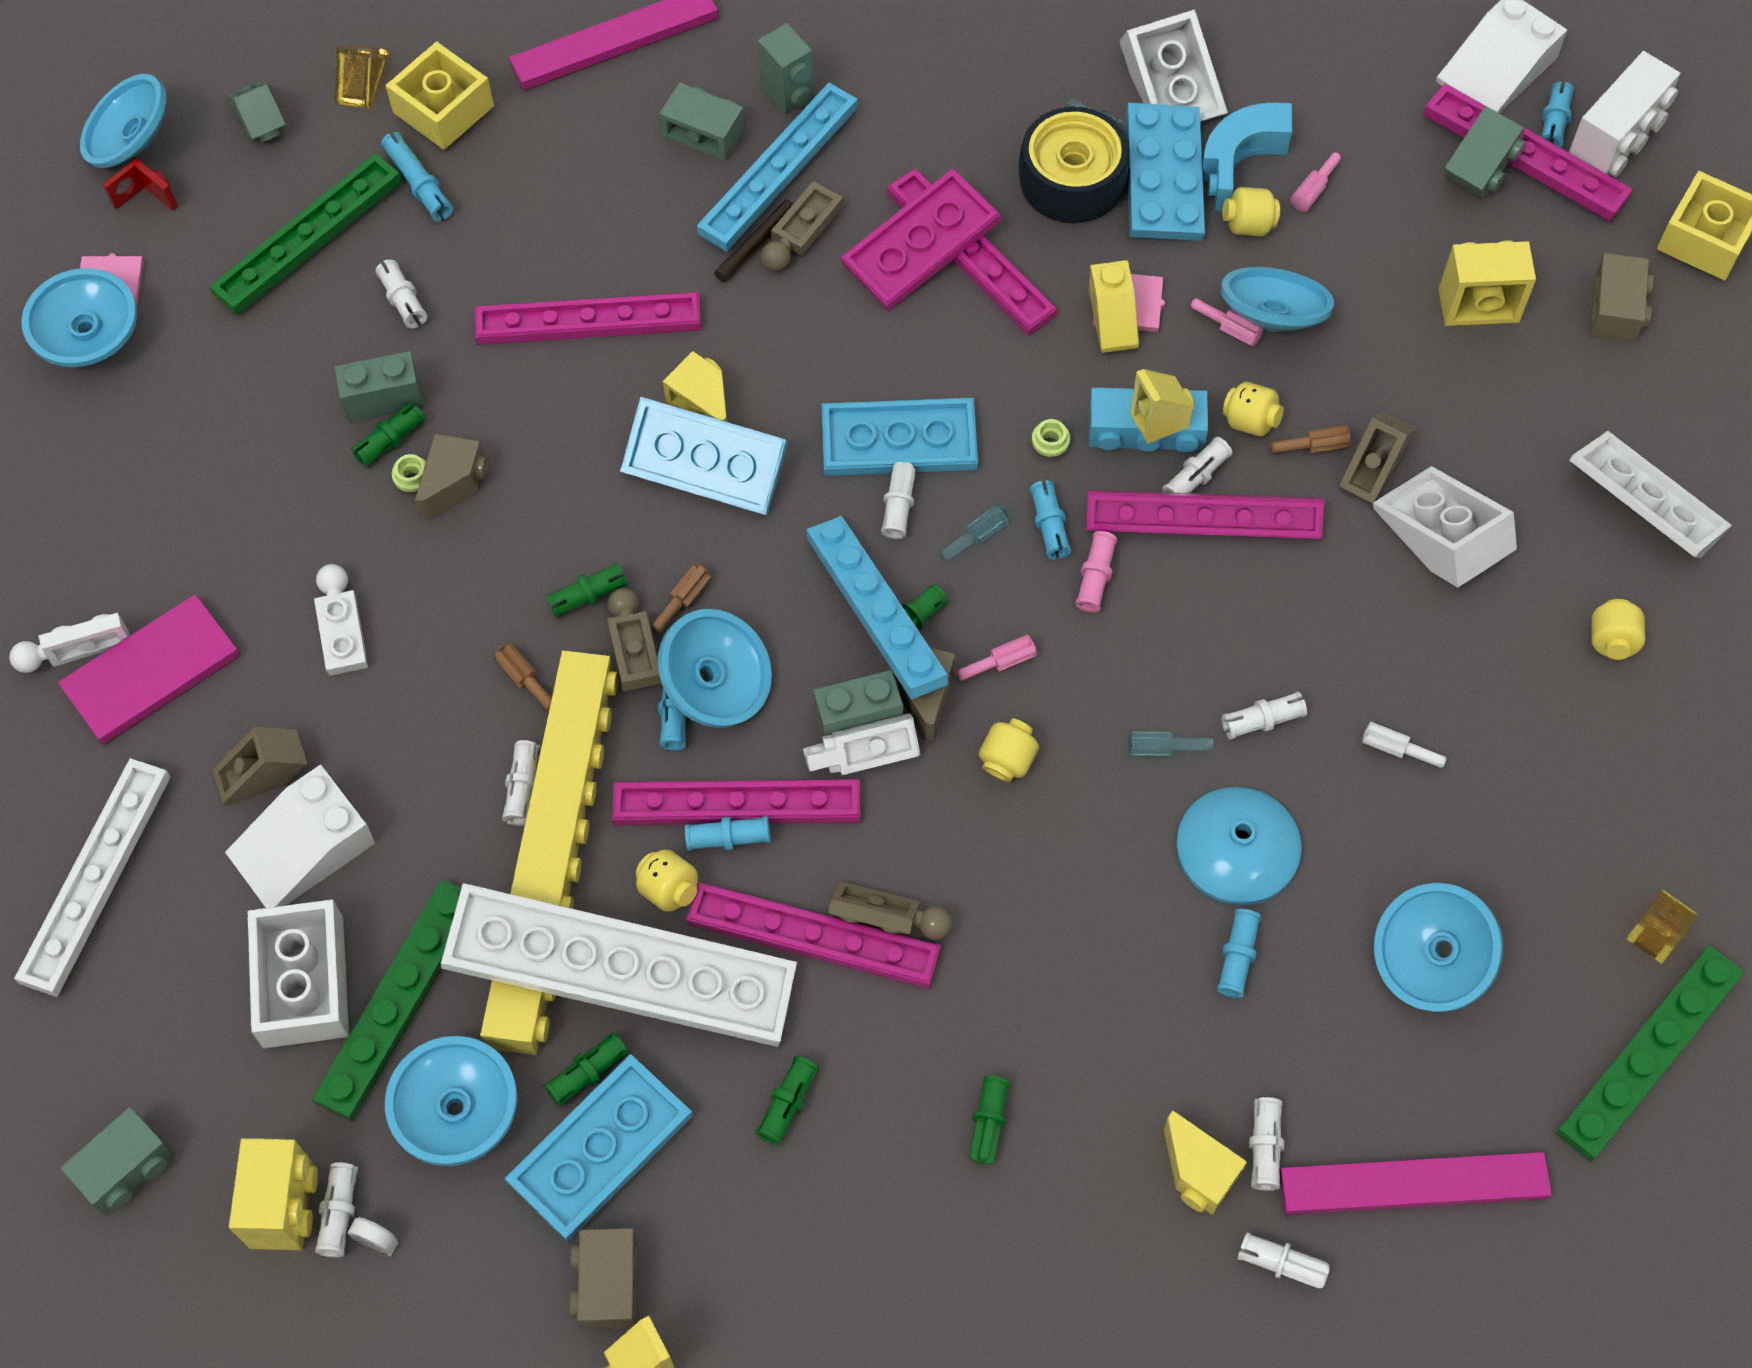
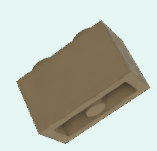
(1620, 297)
(605, 1279)

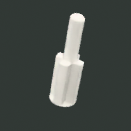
(1398, 744)

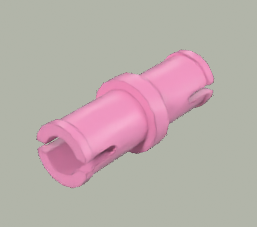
(1096, 571)

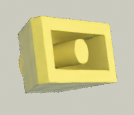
(1114, 306)
(697, 387)
(1160, 405)
(1200, 1164)
(639, 1348)

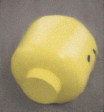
(1251, 211)
(1253, 409)
(1618, 629)
(1008, 750)
(666, 880)

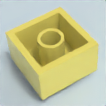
(440, 95)
(1709, 226)
(1486, 283)
(273, 1194)

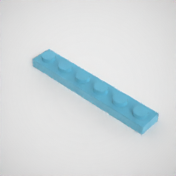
(777, 167)
(877, 608)

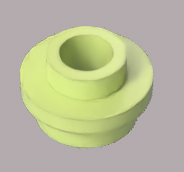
(1051, 429)
(403, 467)

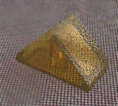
(358, 74)
(1662, 926)

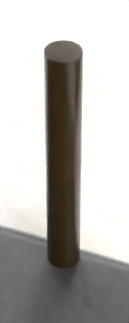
(752, 243)

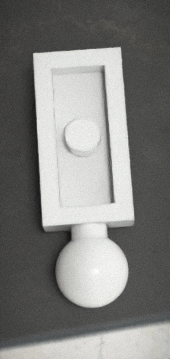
(339, 622)
(70, 643)

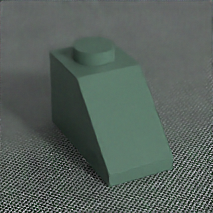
(256, 111)

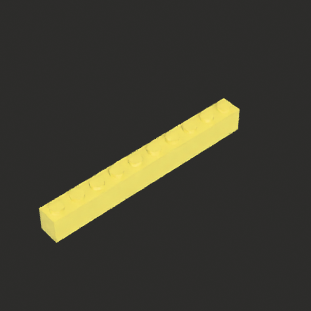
(555, 829)

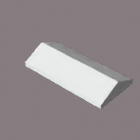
(1651, 494)

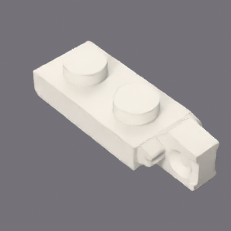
(865, 746)

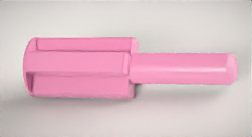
(1314, 184)
(1230, 322)
(1001, 657)

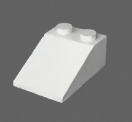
(1504, 54)
(1173, 65)
(1449, 525)
(299, 840)

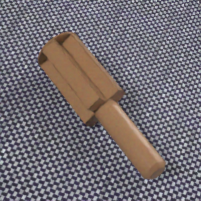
(1317, 440)
(683, 594)
(521, 672)

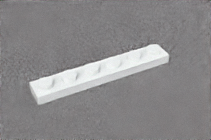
(92, 878)

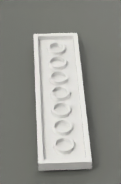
(619, 965)

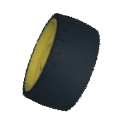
(1073, 164)

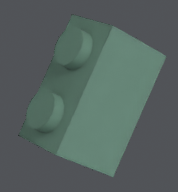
(786, 68)
(702, 121)
(1485, 153)
(378, 386)
(857, 702)
(117, 1162)

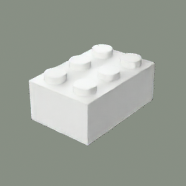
(1626, 115)
(297, 974)

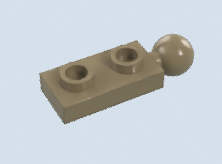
(801, 225)
(632, 641)
(888, 911)

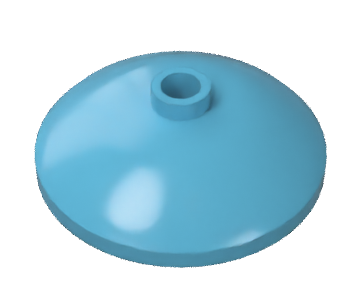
(124, 121)
(1276, 298)
(75, 303)
(729, 656)
(1232, 867)
(1410, 942)
(435, 1079)

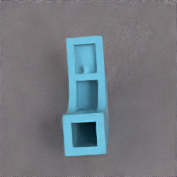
(1244, 133)

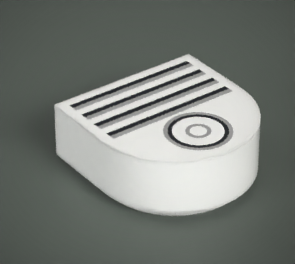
(373, 1236)

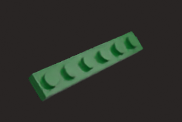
(305, 234)
(390, 1008)
(1649, 1053)

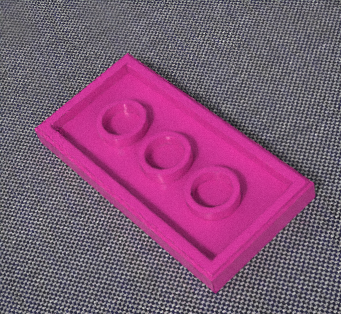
(920, 239)
(148, 669)

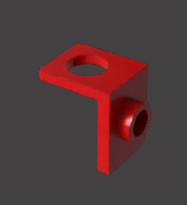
(141, 178)

